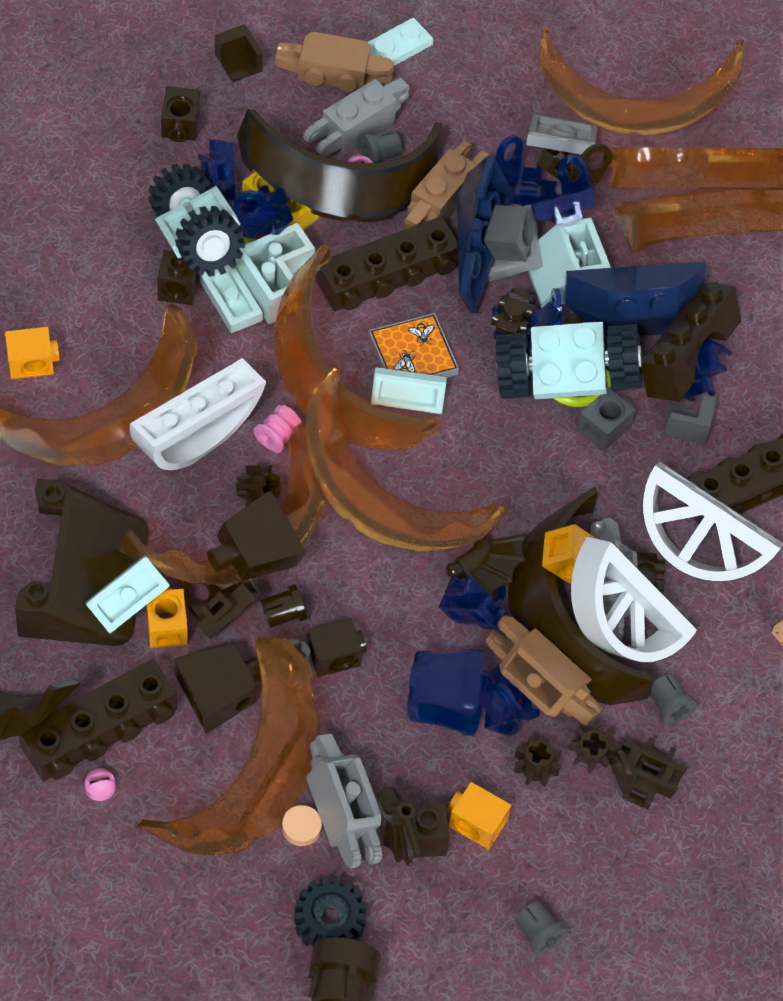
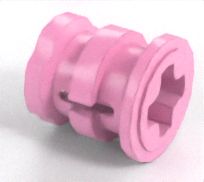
(277, 428)

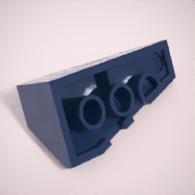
(476, 200)

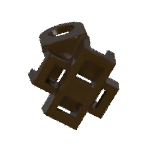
(550, 160)
(221, 605)
(642, 778)

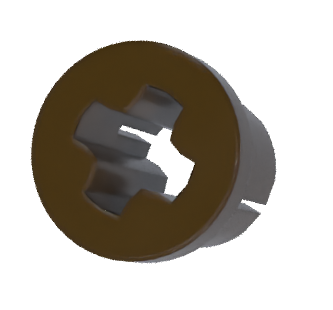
(284, 607)

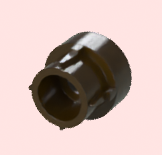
(343, 970)

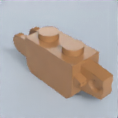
(334, 62)
(438, 190)
(543, 672)

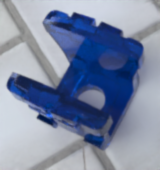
(447, 690)

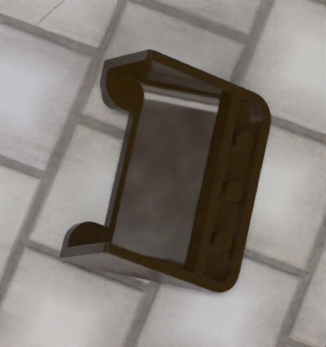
(83, 565)

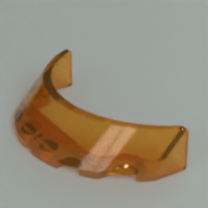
(638, 115)
(697, 168)
(699, 214)
(305, 369)
(106, 431)
(366, 503)
(301, 506)
(274, 770)

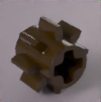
(257, 482)
(600, 741)
(537, 771)

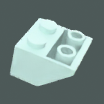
(564, 249)

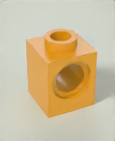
(31, 352)
(561, 550)
(167, 631)
(478, 814)

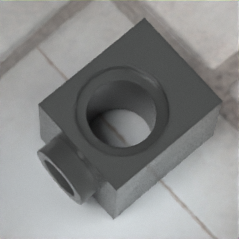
(510, 232)
(601, 430)

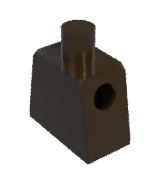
(257, 541)
(218, 683)

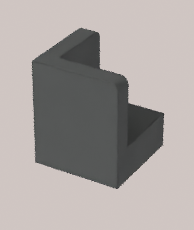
(691, 423)

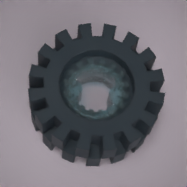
(334, 896)

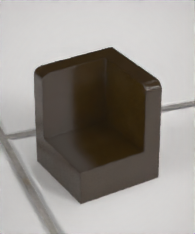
(238, 53)

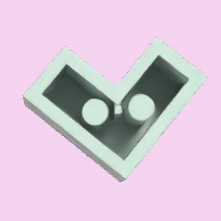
(270, 265)

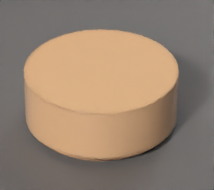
(301, 825)

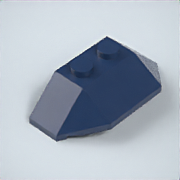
(634, 294)

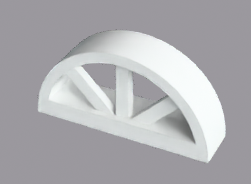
(199, 418)
(702, 503)
(602, 559)

